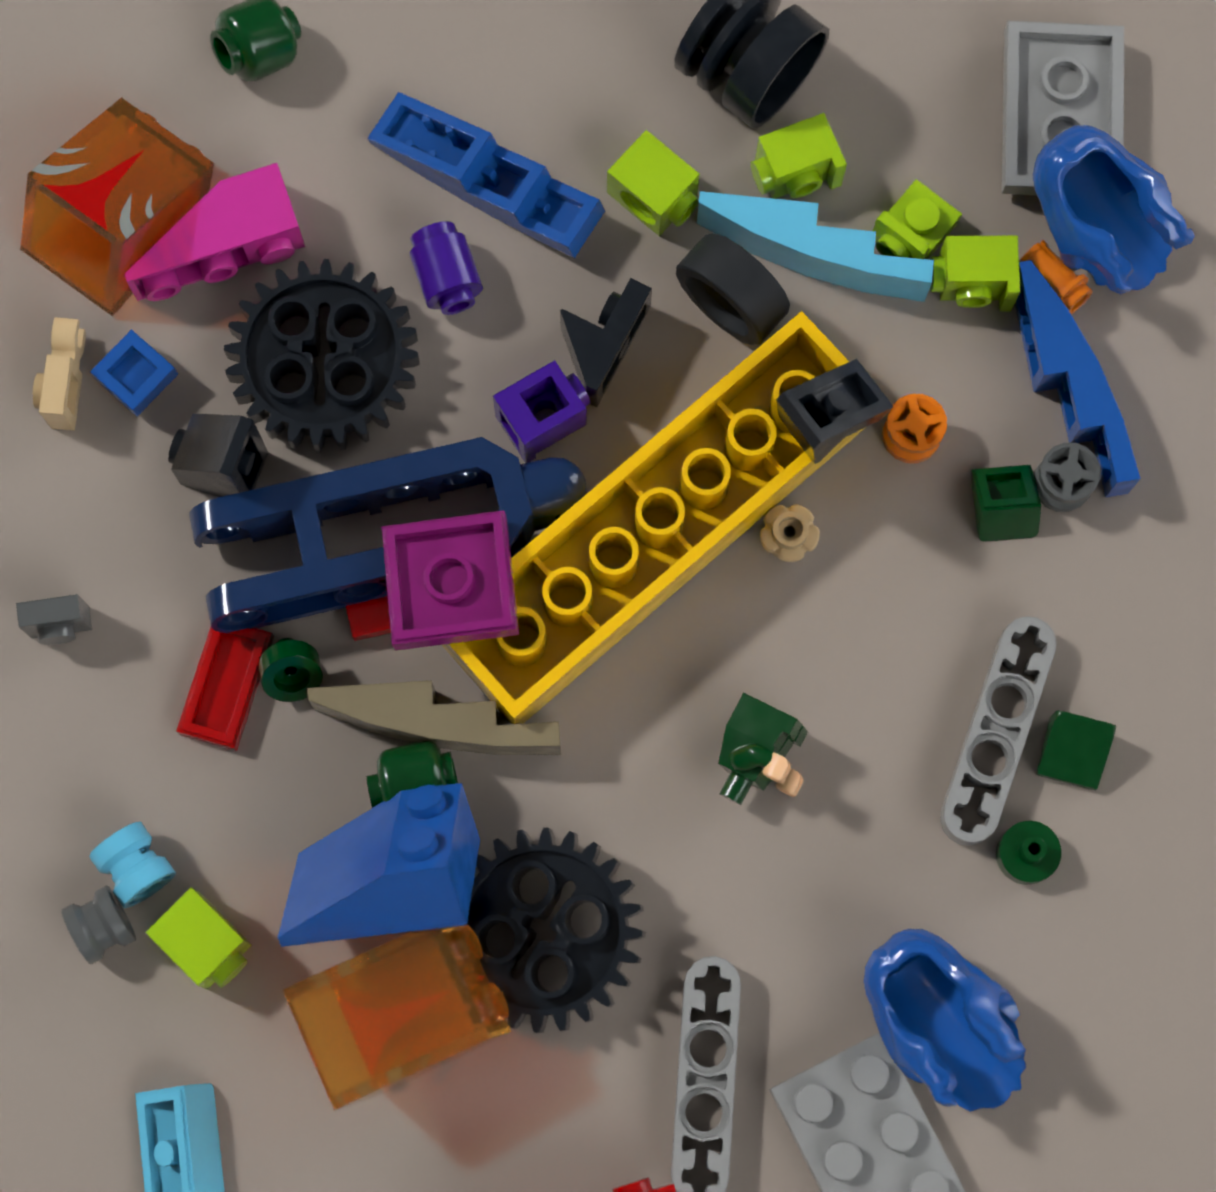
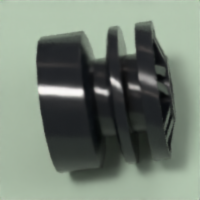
(754, 51)

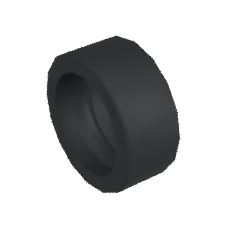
(732, 288)

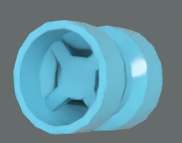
(132, 864)

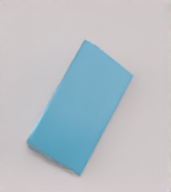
(180, 1139)

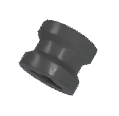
(1072, 465)
(98, 925)

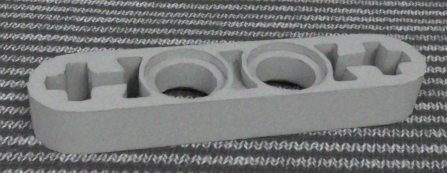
(1003, 732)
(697, 1079)

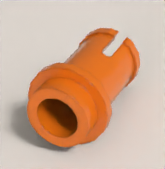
(1067, 285)

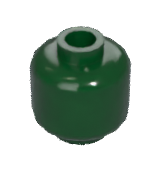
(255, 38)
(408, 769)

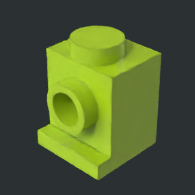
(798, 159)
(978, 271)

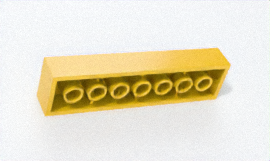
(651, 525)

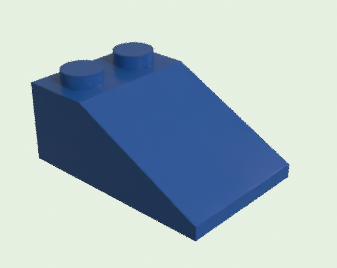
(387, 871)

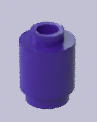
(445, 268)

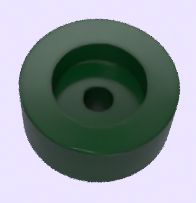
(289, 670)
(1017, 861)

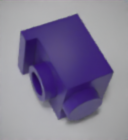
(542, 389)

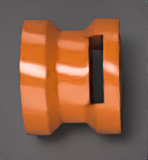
(915, 415)

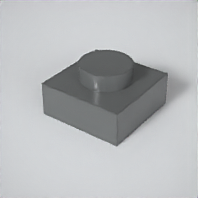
(54, 618)

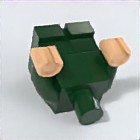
(756, 749)

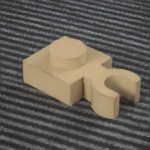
(58, 388)

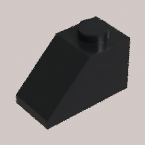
(218, 454)

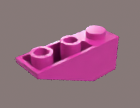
(229, 228)

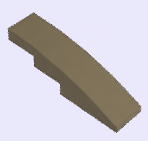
(411, 714)

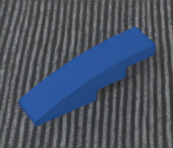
(485, 174)
(1064, 361)

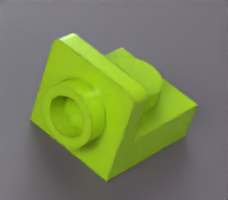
(915, 224)

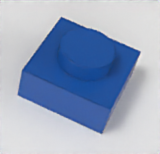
(134, 373)

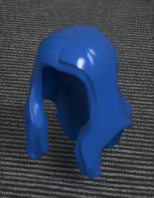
(1107, 209)
(945, 1021)

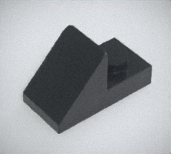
(599, 350)
(832, 408)

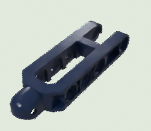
(528, 492)

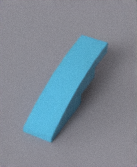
(790, 237)

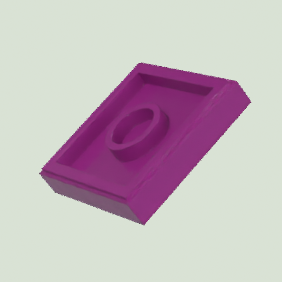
(449, 580)

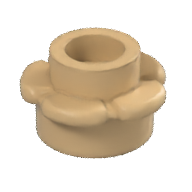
(789, 548)

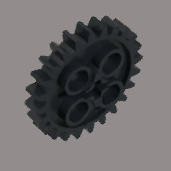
(375, 355)
(590, 961)

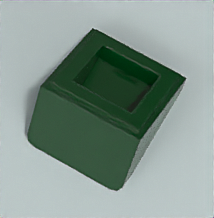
(1005, 503)
(1075, 749)

